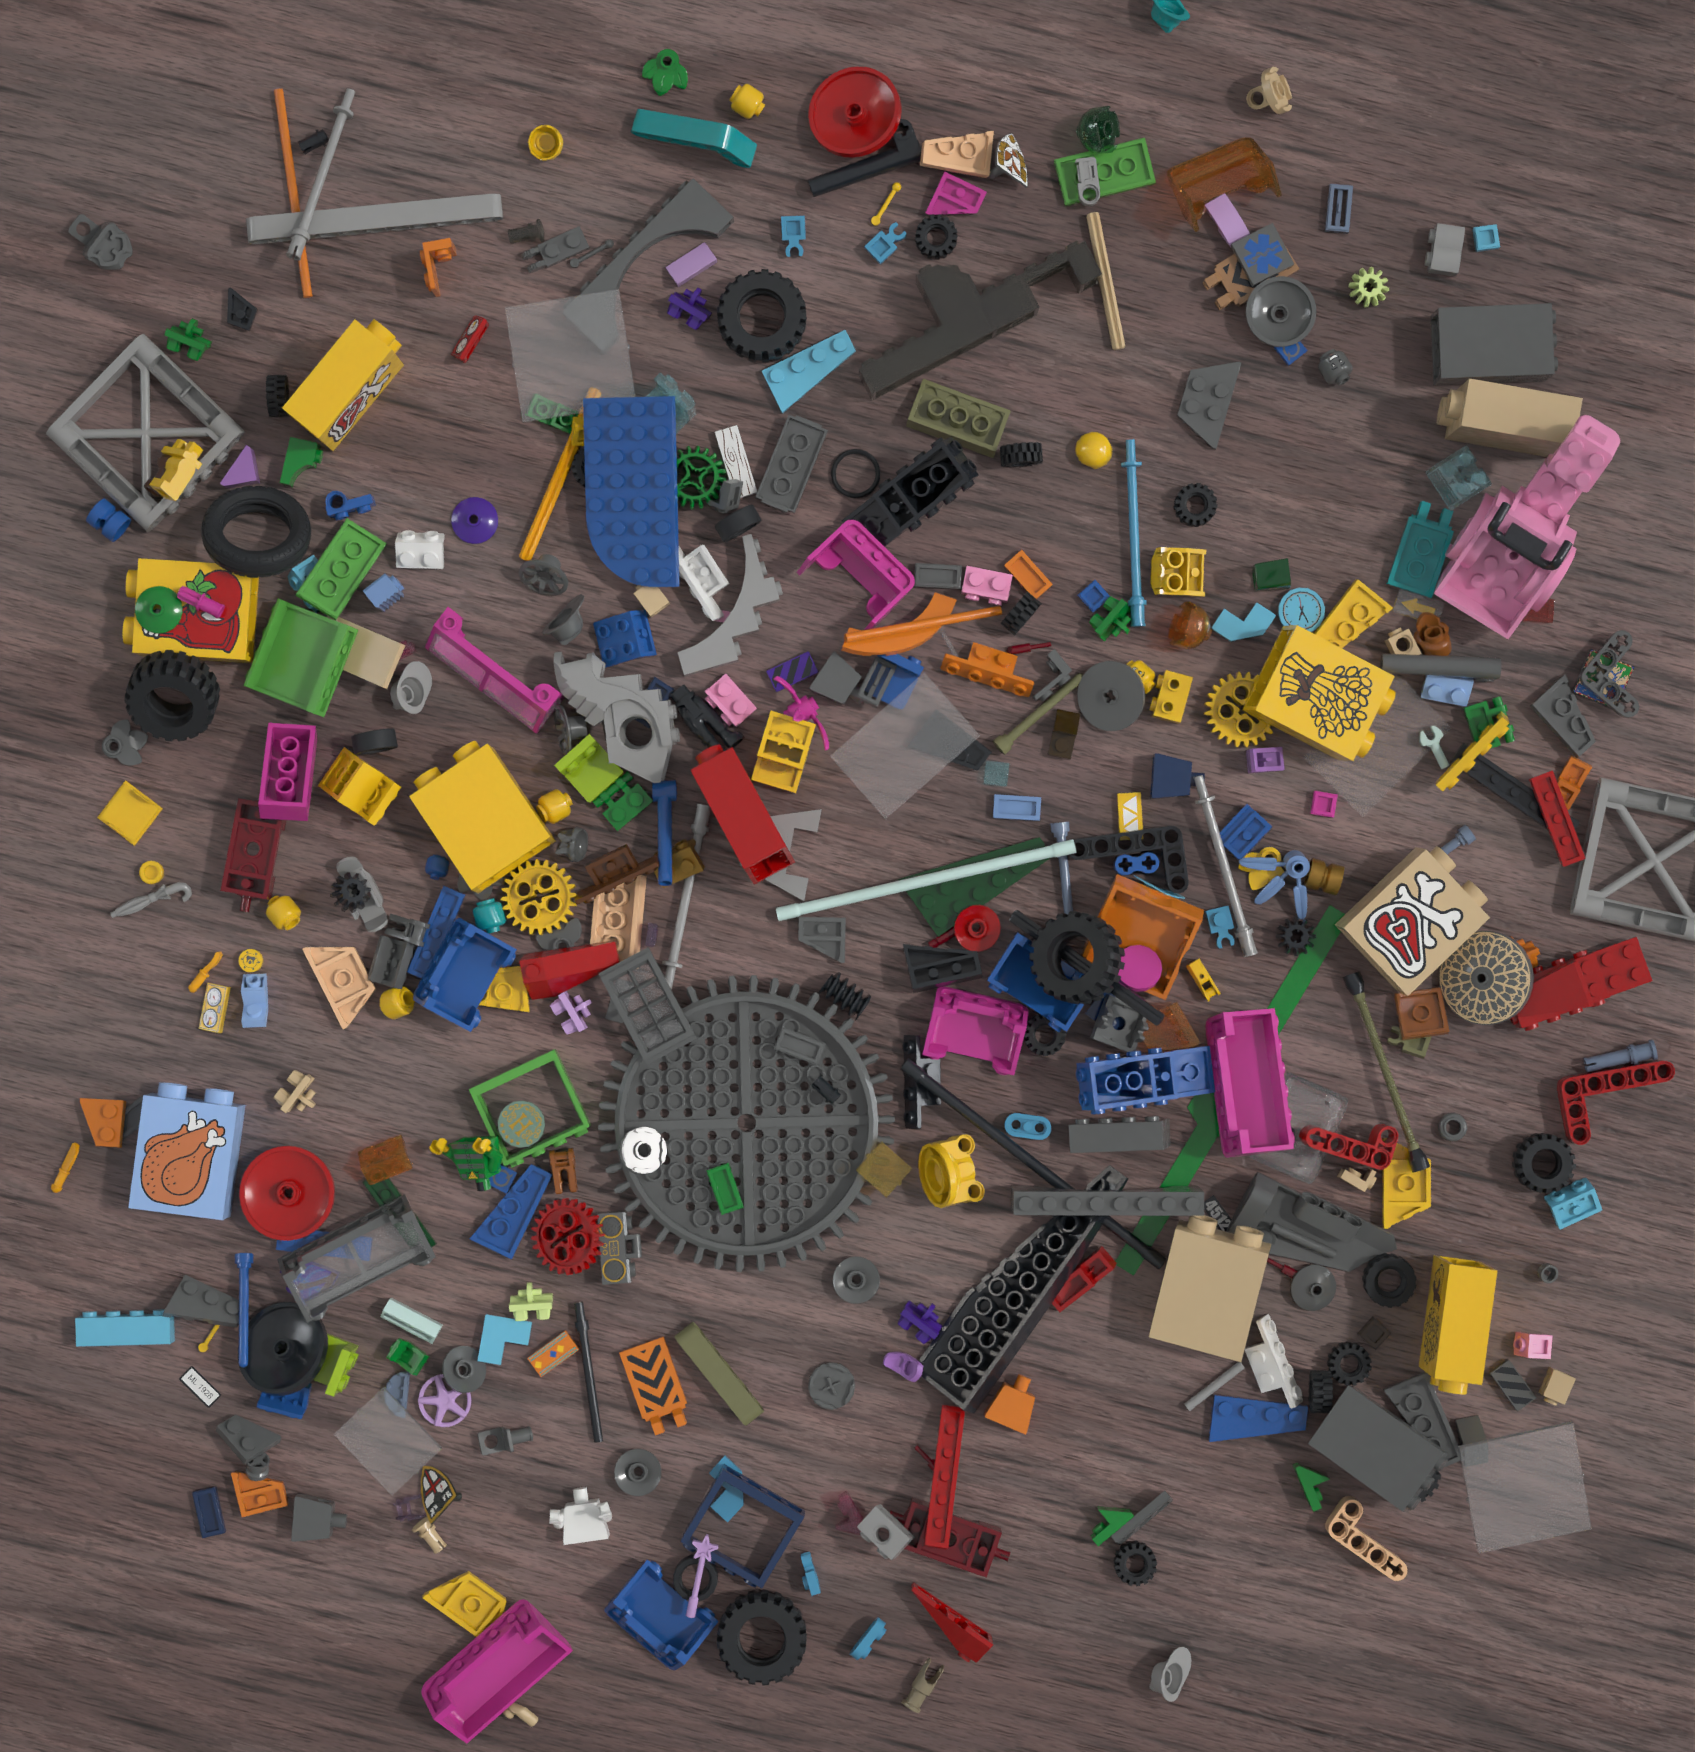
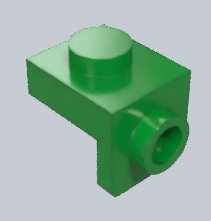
(407, 1356)

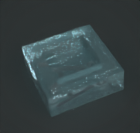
(996, 773)

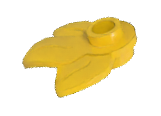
(1260, 878)

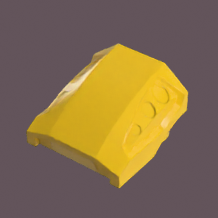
(1178, 571)

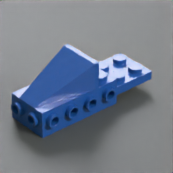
(1143, 1078)

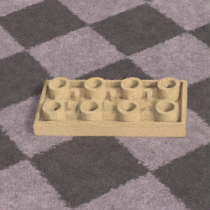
(372, 655)

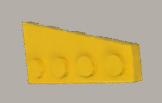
(1449, 777)

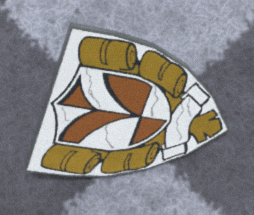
(1010, 160)

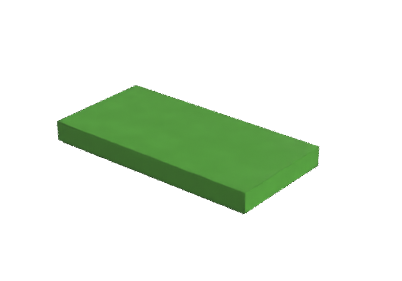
(1118, 171)
(341, 569)

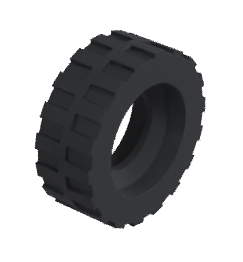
(1395, 1297)

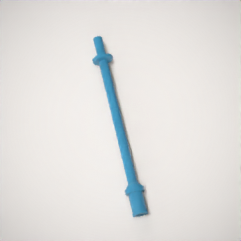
(1136, 601)

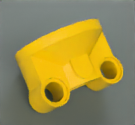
(949, 1172)

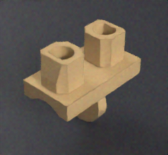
(289, 1100)

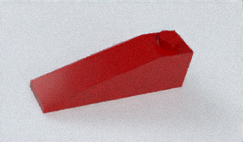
(561, 969)
(964, 1634)

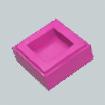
(1323, 804)

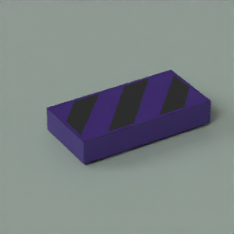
(793, 671)

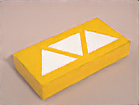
(1129, 812)

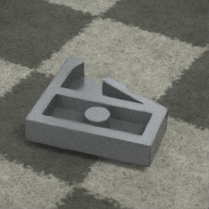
(824, 935)
(246, 1438)

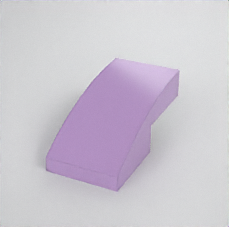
(1227, 219)

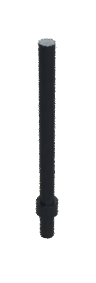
(581, 1327)

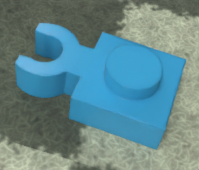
(793, 230)
(883, 245)
(1220, 921)
(810, 1580)

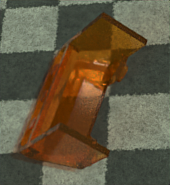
(1221, 172)

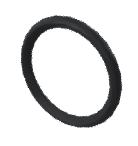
(840, 489)

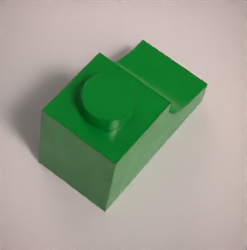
(299, 457)

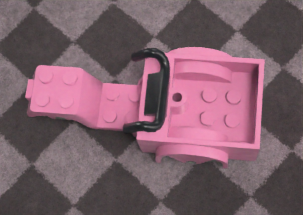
(1520, 542)

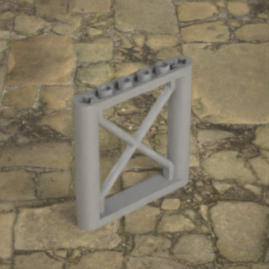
(148, 359)
(1593, 903)

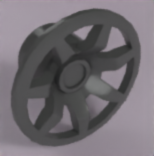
(545, 572)
(571, 727)

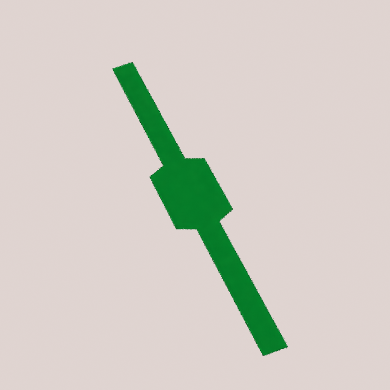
(1204, 1107)

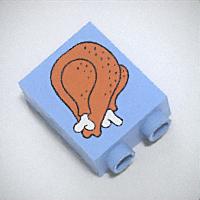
(187, 1152)

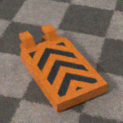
(655, 1383)

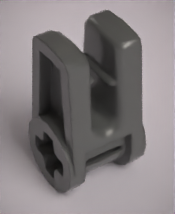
(413, 932)

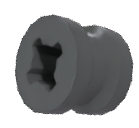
(258, 1468)

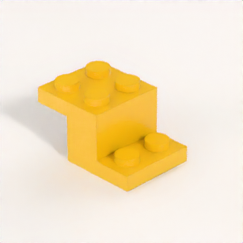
(783, 752)
(359, 786)

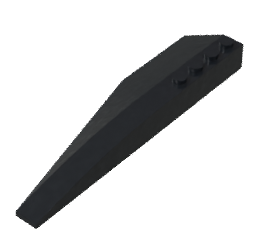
(1008, 1305)

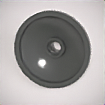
(1292, 300)

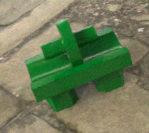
(178, 336)
(1115, 620)

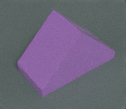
(243, 471)
(1264, 760)

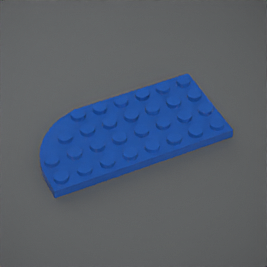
(633, 487)

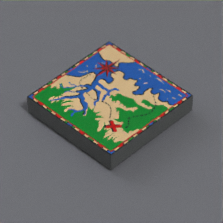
(1620, 674)

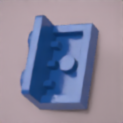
(291, 1405)

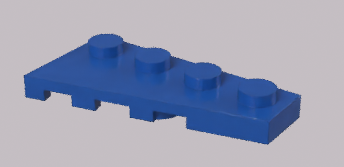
(510, 1218)
(1248, 1417)

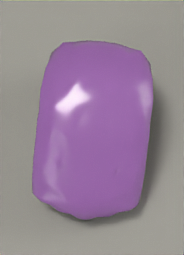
(904, 1365)

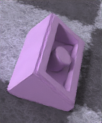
(691, 264)

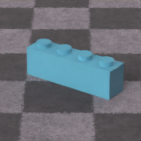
(124, 1329)

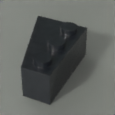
(940, 967)

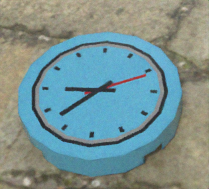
(1301, 608)

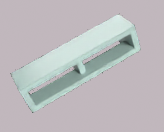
(411, 1320)

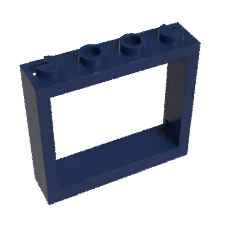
(764, 1496)

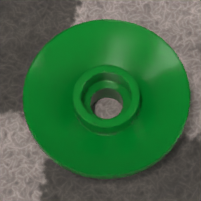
(170, 612)

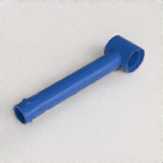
(664, 794)

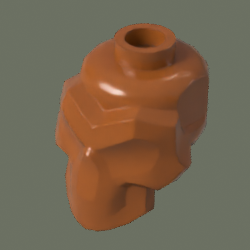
(1432, 635)

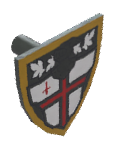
(436, 1492)

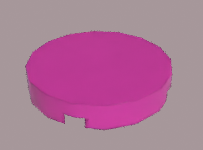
(1141, 968)

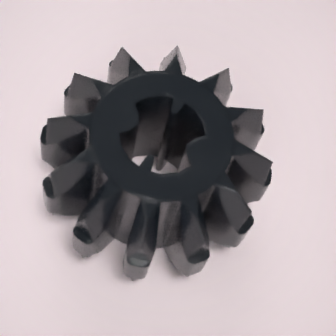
(342, 894)
(1288, 933)

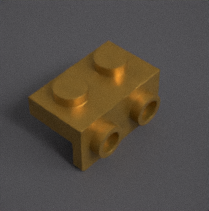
(684, 861)

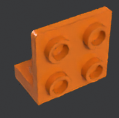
(439, 249)

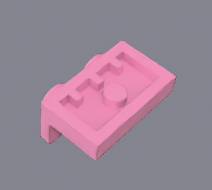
(986, 585)
(730, 701)

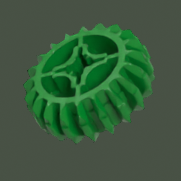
(704, 472)

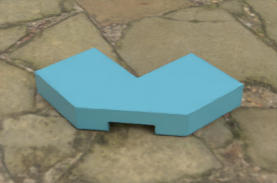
(1235, 629)

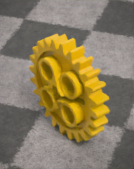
(1229, 726)
(545, 917)

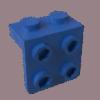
(905, 674)

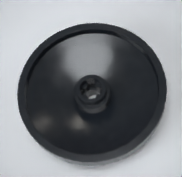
(284, 1350)

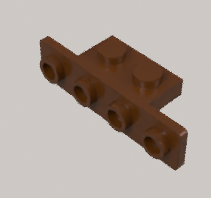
(612, 870)

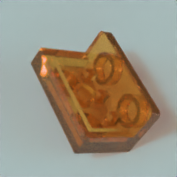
(384, 1160)

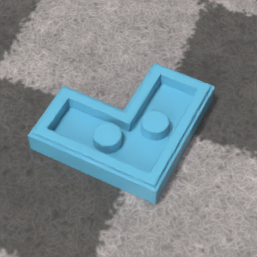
(498, 1331)

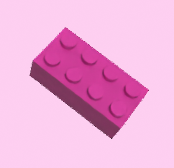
(287, 772)

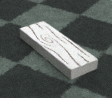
(736, 459)

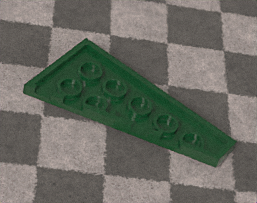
(944, 901)

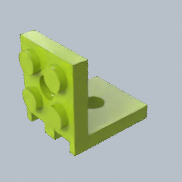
(339, 1360)

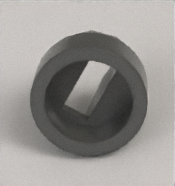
(1552, 1276)

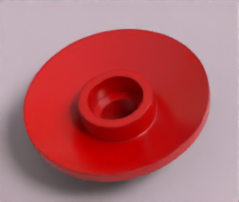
(988, 929)

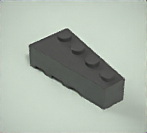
(1119, 1135)

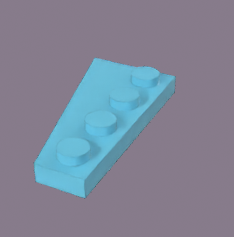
(801, 372)

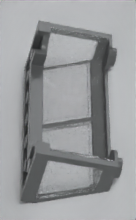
(355, 1256)

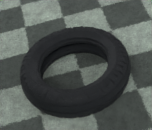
(256, 563)

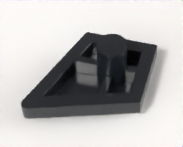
(240, 311)

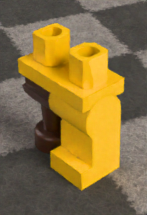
(175, 469)

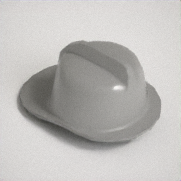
(412, 688)
(1170, 1675)

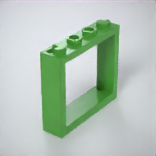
(538, 1148)

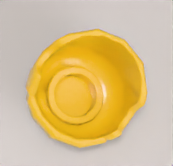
(545, 142)
(1094, 450)

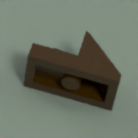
(1064, 734)

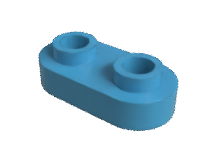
(1027, 1126)
(874, 1631)

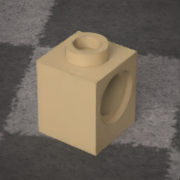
(651, 599)
(1406, 635)
(1556, 1386)

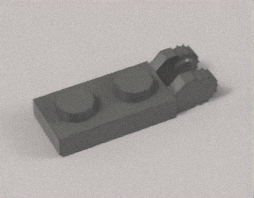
(557, 249)

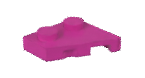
(955, 197)

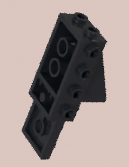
(917, 491)

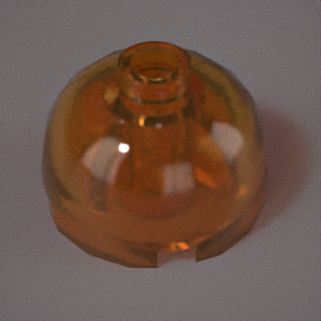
(1189, 627)

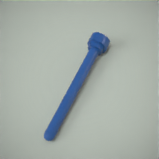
(243, 1263)

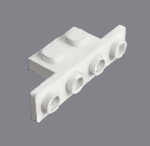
(703, 579)
(1271, 1365)

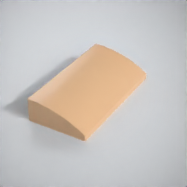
(620, 917)

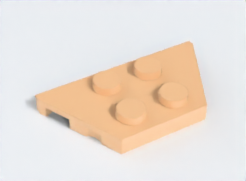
(342, 979)

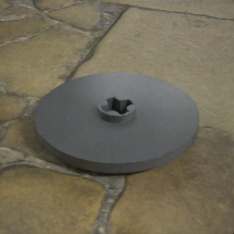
(1095, 703)

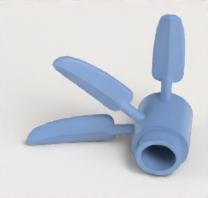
(1289, 861)

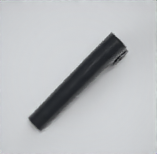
(906, 152)

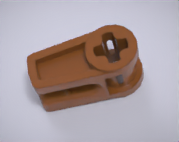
(568, 1164)

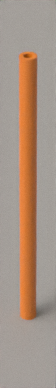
(922, 624)

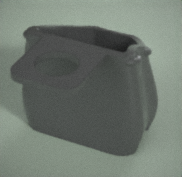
(105, 245)

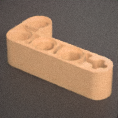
(1368, 1544)

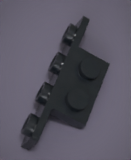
(914, 1092)

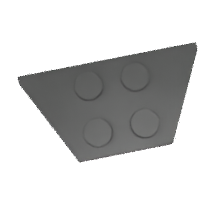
(1208, 399)

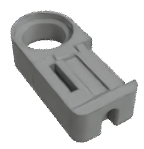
(1087, 179)

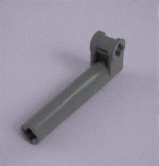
(1479, 668)

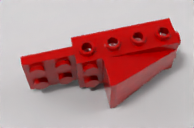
(1583, 982)

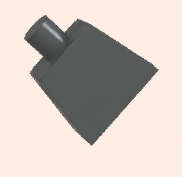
(837, 681)
(315, 1518)

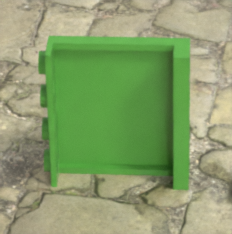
(300, 657)

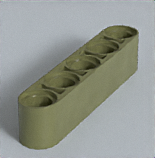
(719, 1373)

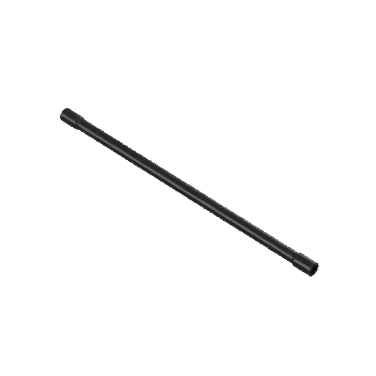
(919, 1075)

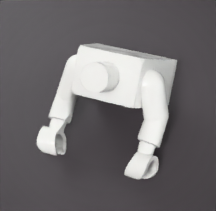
(582, 1519)

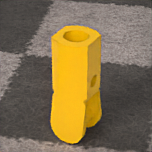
(1201, 976)

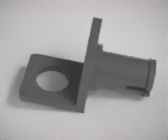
(505, 1439)

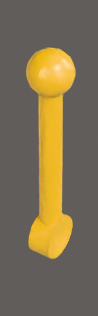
(876, 219)
(203, 1347)

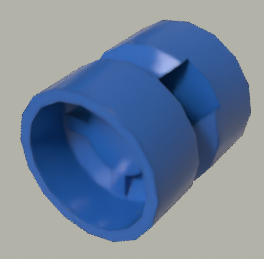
(106, 518)

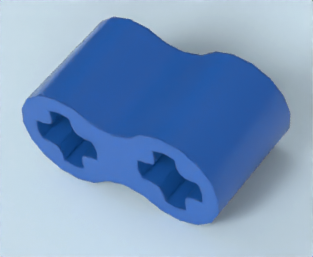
(1136, 864)

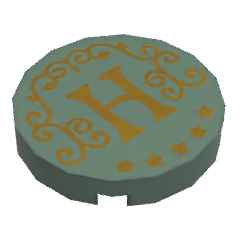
(521, 1123)

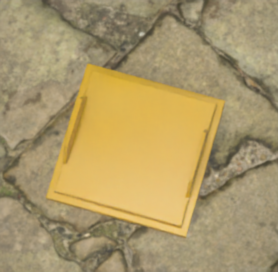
(130, 813)

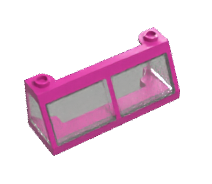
(528, 706)

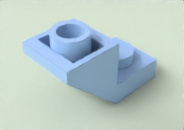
(255, 1000)

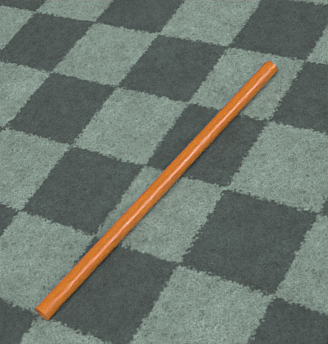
(291, 183)

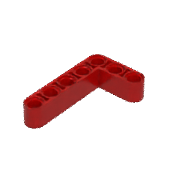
(1604, 1085)

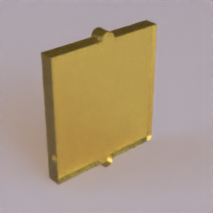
(883, 1169)

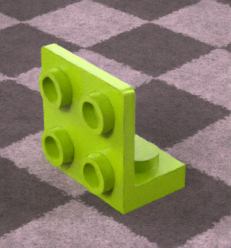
(589, 768)

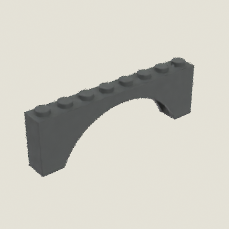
(687, 213)
(1146, 1202)

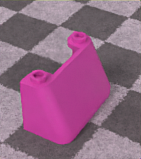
(976, 1028)

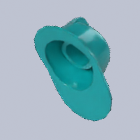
(1169, 14)

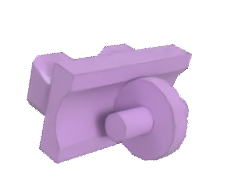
(576, 1021)

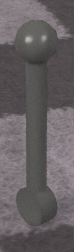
(575, 262)

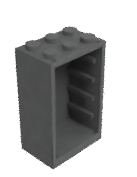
(1493, 344)
(1379, 1449)

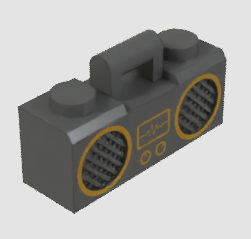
(615, 1260)

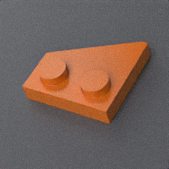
(105, 1120)
(258, 1495)

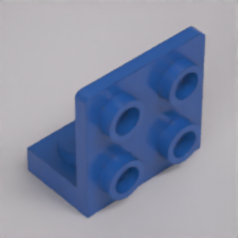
(624, 637)

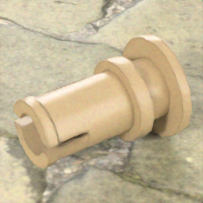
(430, 1535)

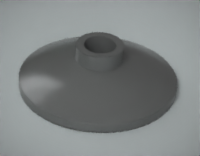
(1306, 1280)
(856, 1292)
(473, 1370)
(637, 1484)

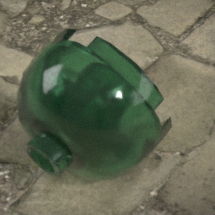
(1098, 130)

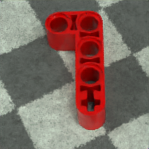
(1346, 1144)

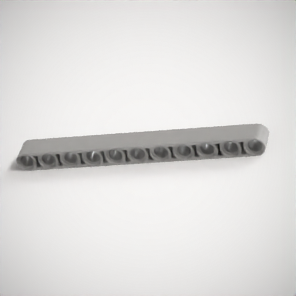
(378, 218)

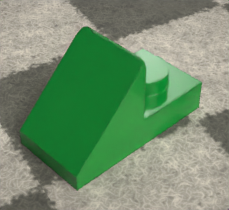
(1308, 1479)
(1115, 1520)

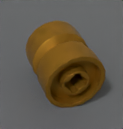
(1324, 876)

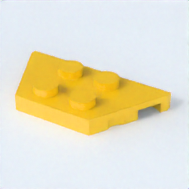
(1402, 1190)
(467, 1602)

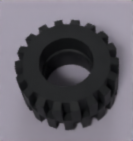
(1563, 1166)

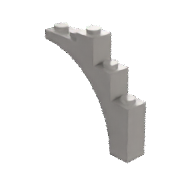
(756, 592)

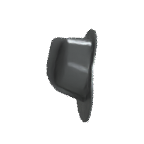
(567, 623)

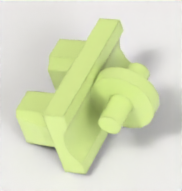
(529, 1300)

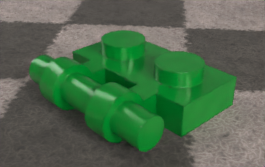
(1479, 717)
(627, 806)

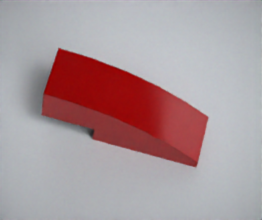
(1084, 1277)

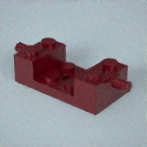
(247, 874)
(974, 1543)

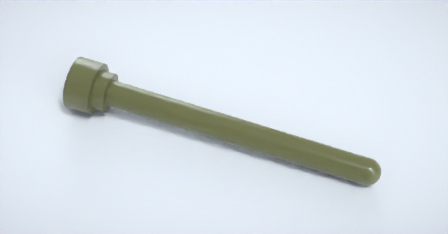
(1005, 741)

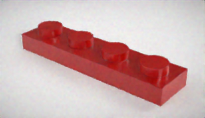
(1557, 818)

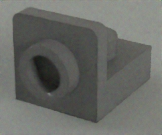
(729, 496)

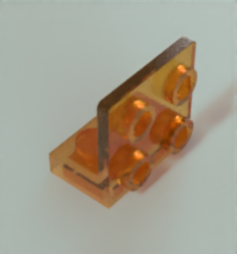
(1172, 1032)

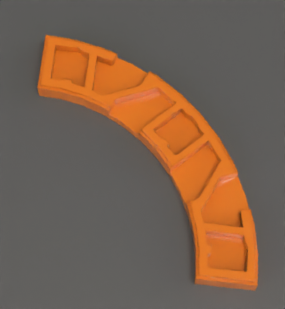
(902, 642)

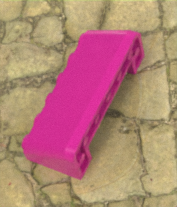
(1249, 1083)
(494, 1670)

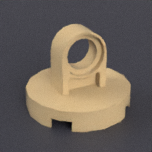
(1274, 91)

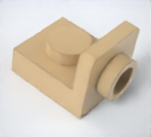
(1353, 1178)

